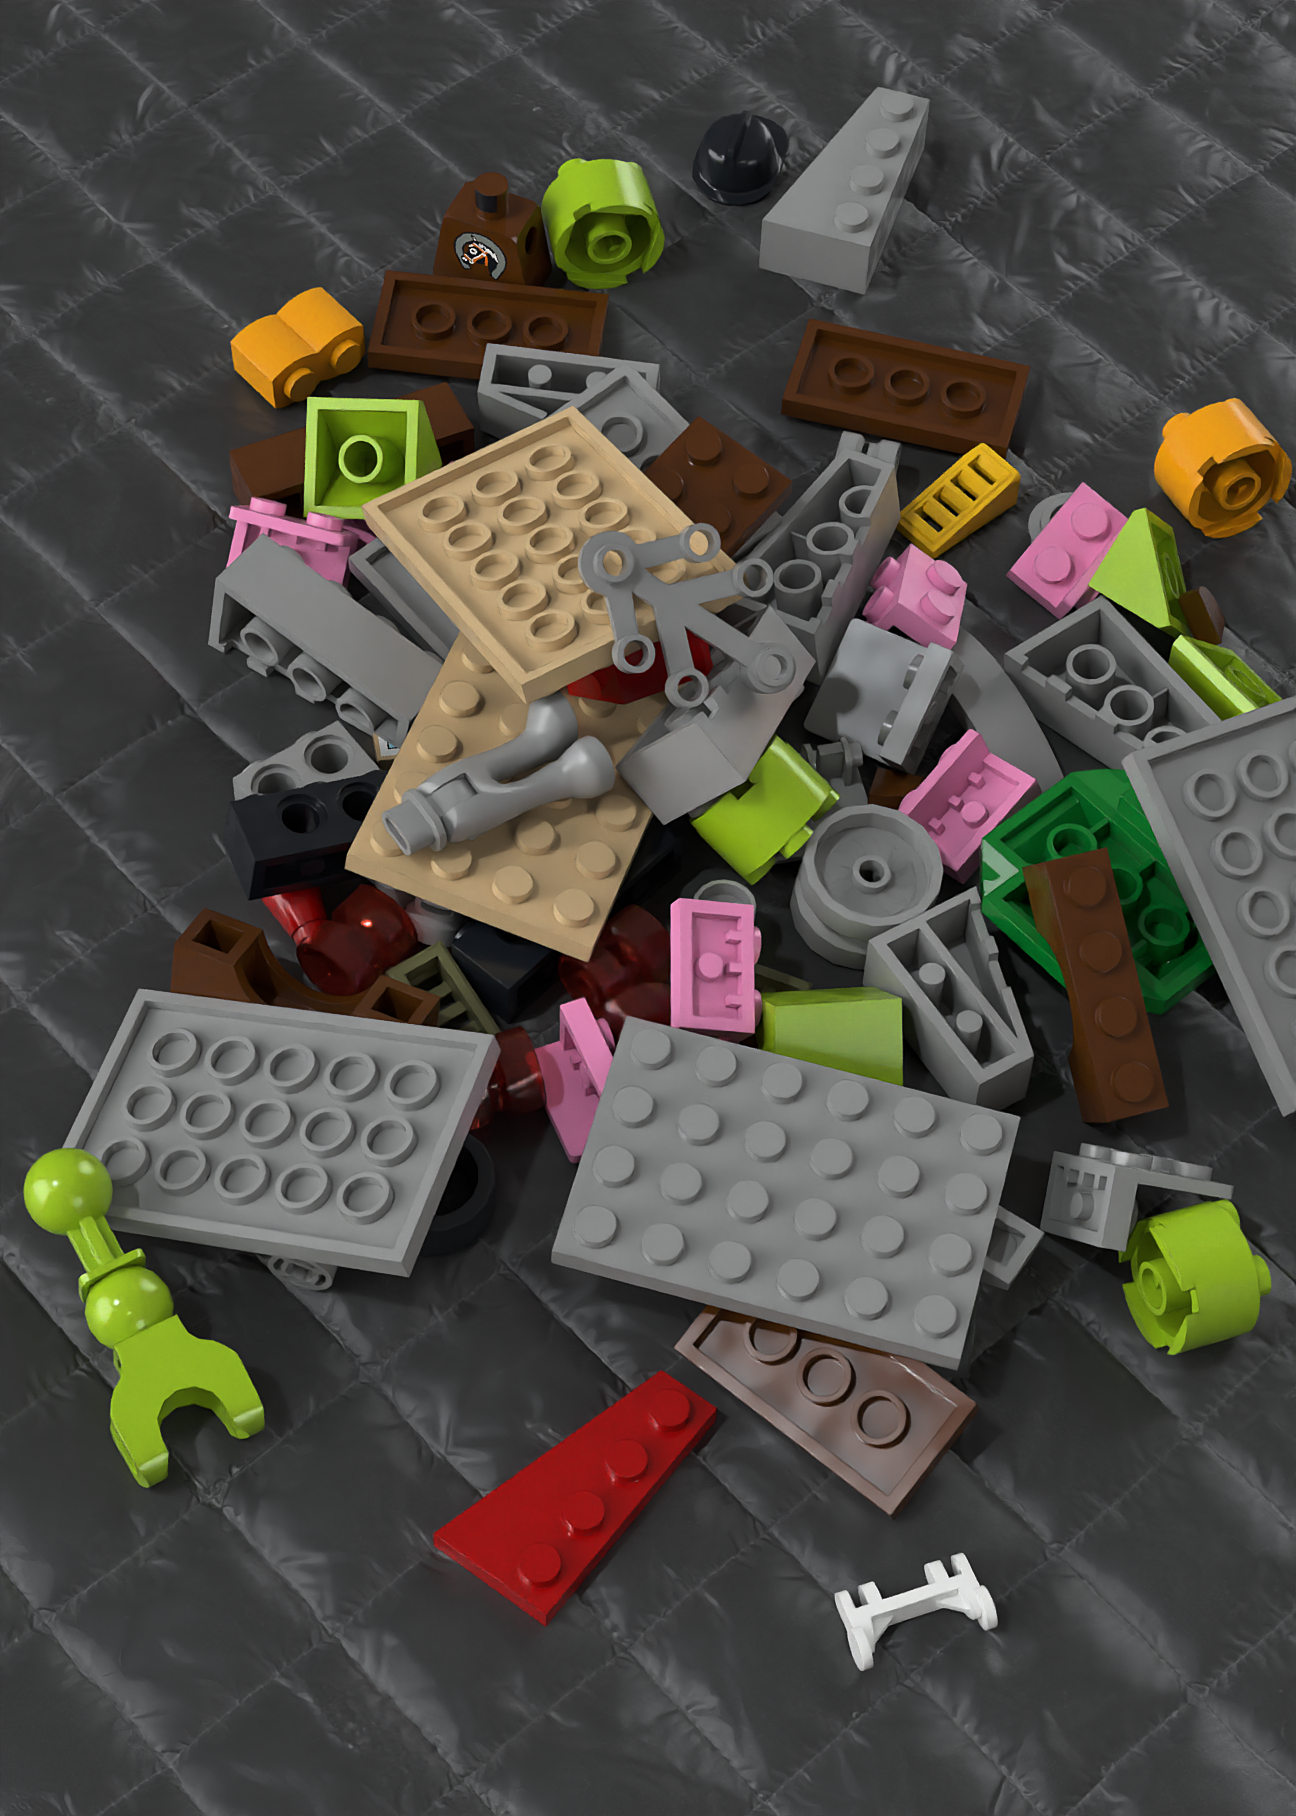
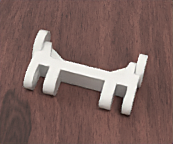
(956, 1593)

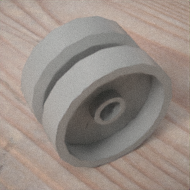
(861, 878)

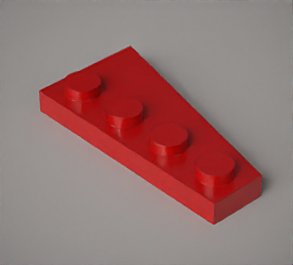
(572, 1504)

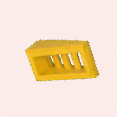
(980, 473)

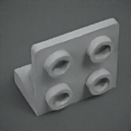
(884, 695)
(1095, 1192)

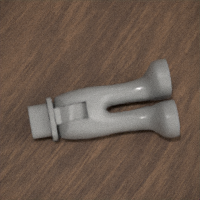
(467, 794)

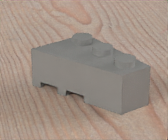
(530, 384)
(955, 1002)

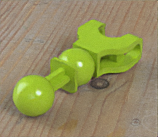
(134, 1317)

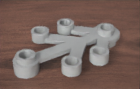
(678, 610)

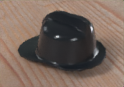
(740, 159)

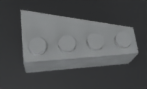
(847, 199)
(826, 554)
(320, 640)
(1103, 685)
(708, 749)

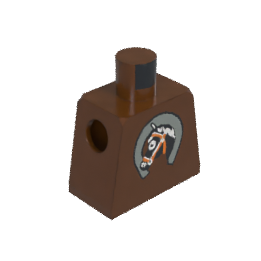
(493, 236)

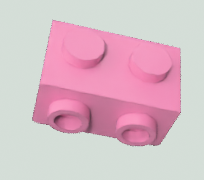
(316, 540)
(917, 598)
(966, 800)
(576, 1074)

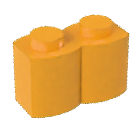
(298, 347)

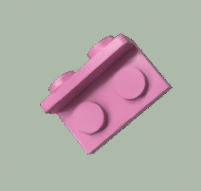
(1069, 552)
(714, 969)

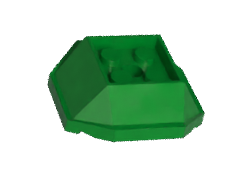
(1080, 816)

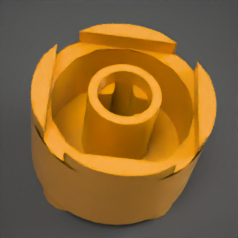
(1221, 467)

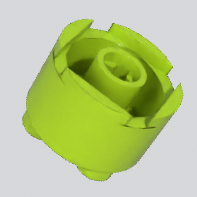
(602, 222)
(766, 811)
(1193, 1277)

